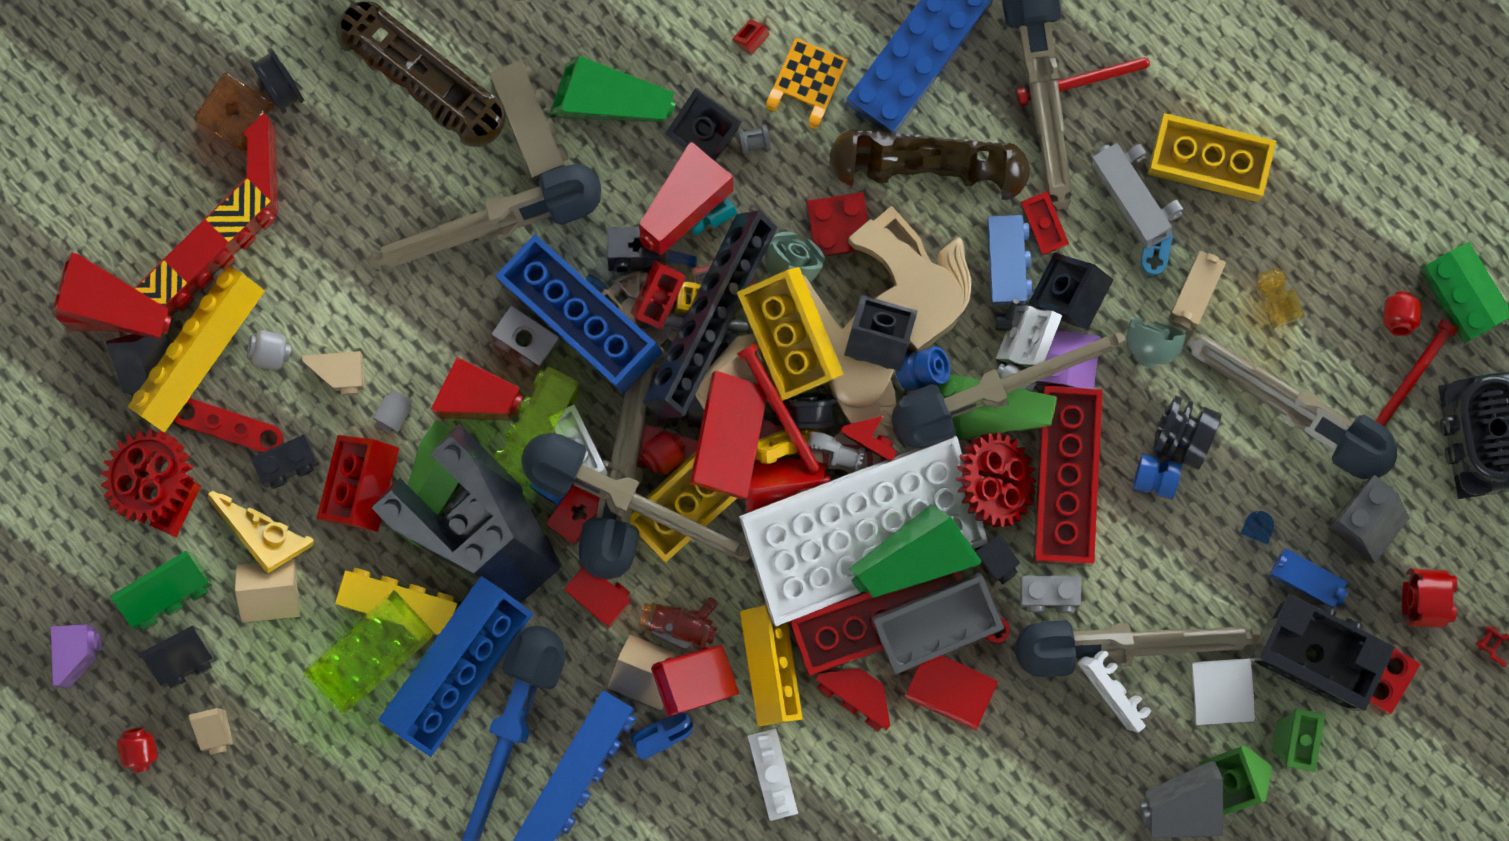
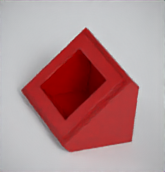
(751, 36)

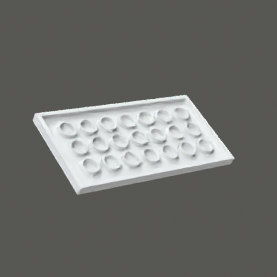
(814, 537)

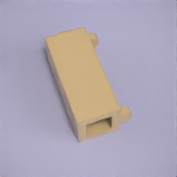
(1197, 290)

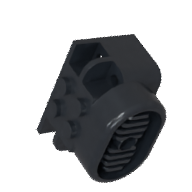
(1475, 453)
(1346, 657)

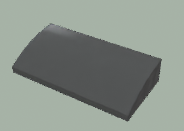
(937, 622)

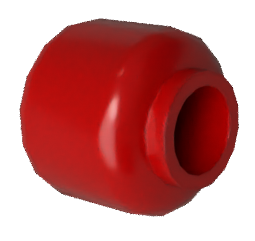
(1402, 313)
(663, 452)
(137, 749)

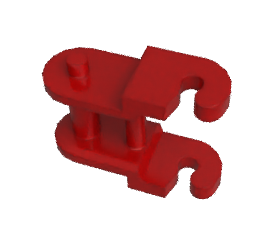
(1482, 645)

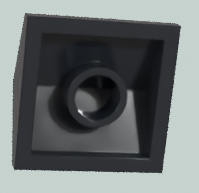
(704, 124)
(135, 358)

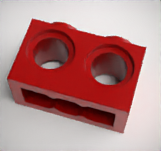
(1395, 684)

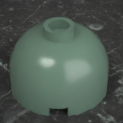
(788, 253)
(1154, 342)

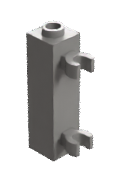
(1131, 194)

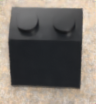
(1071, 290)
(880, 333)
(179, 657)

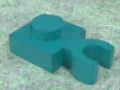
(717, 216)

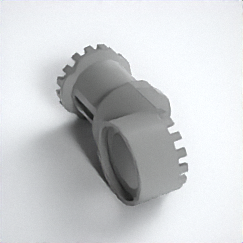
(841, 454)

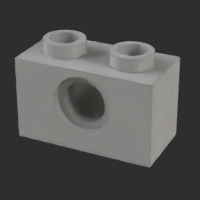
(516, 323)

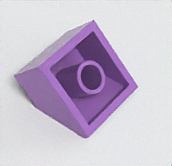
(73, 652)

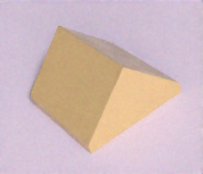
(266, 595)
(633, 671)

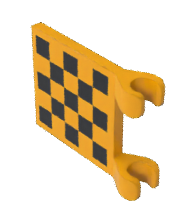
(808, 76)

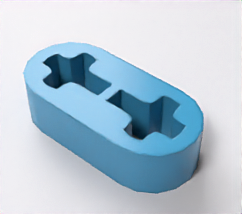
(1163, 256)

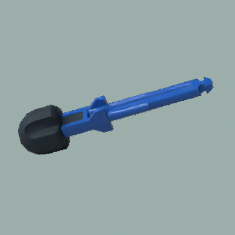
(534, 661)

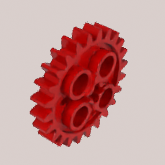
(125, 469)
(988, 497)

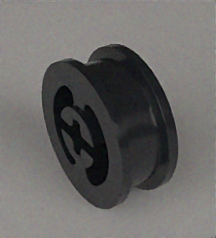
(277, 80)
(810, 410)

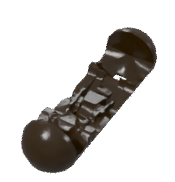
(429, 77)
(896, 153)

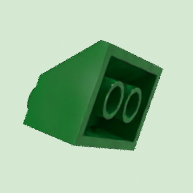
(1466, 292)
(162, 591)

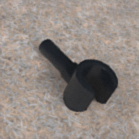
(1003, 320)

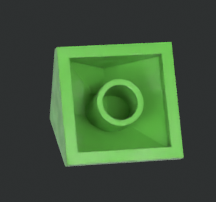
(1244, 778)

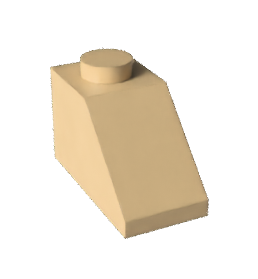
(339, 370)
(212, 730)

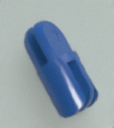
(661, 735)

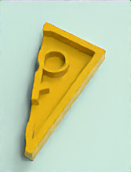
(266, 540)

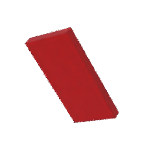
(729, 435)

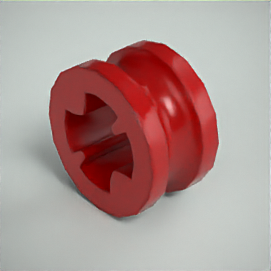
(991, 638)

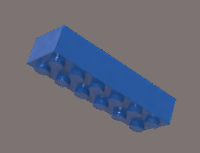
(914, 60)
(579, 314)
(455, 666)
(578, 770)

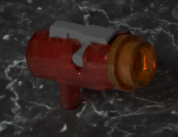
(679, 626)

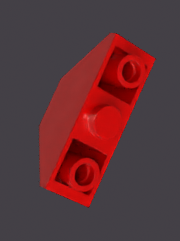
(859, 693)

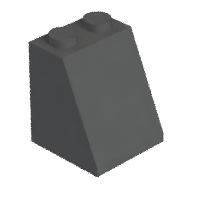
(1371, 518)
(1186, 805)

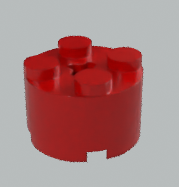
(1429, 598)

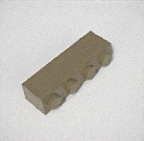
(527, 120)

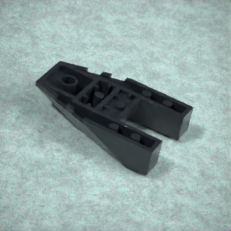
(487, 532)

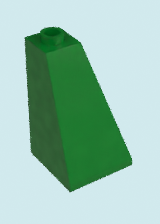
(604, 93)
(914, 554)

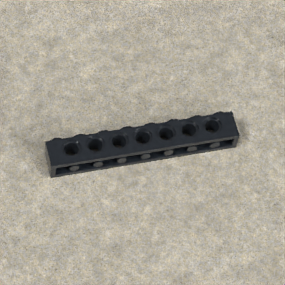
(710, 315)

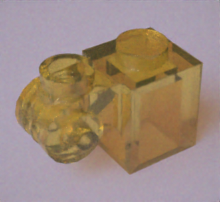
(1280, 305)

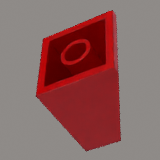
(476, 395)
(782, 480)

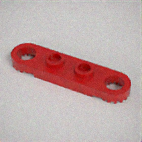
(229, 426)

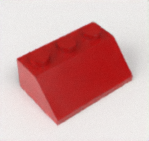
(355, 480)

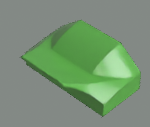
(1299, 739)

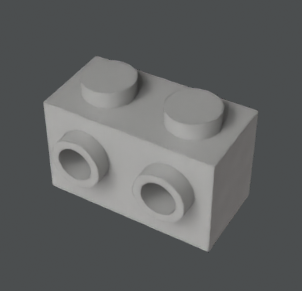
(1050, 592)

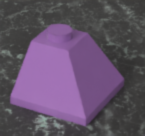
(1077, 376)

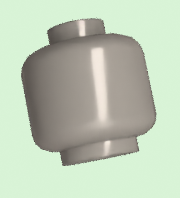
(268, 350)

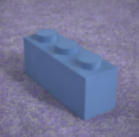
(1008, 259)

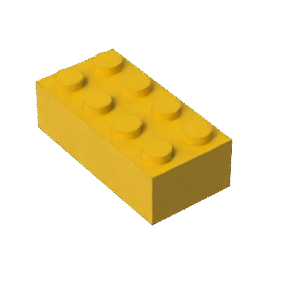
(1211, 157)
(790, 333)
(685, 499)

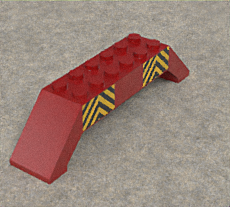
(218, 236)

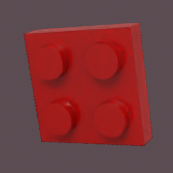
(835, 221)

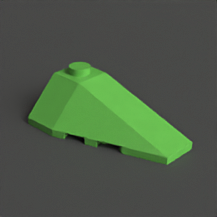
(1024, 412)
(428, 476)

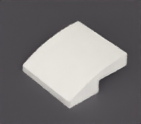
(1029, 337)
(1223, 691)

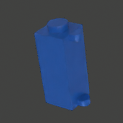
(1309, 579)

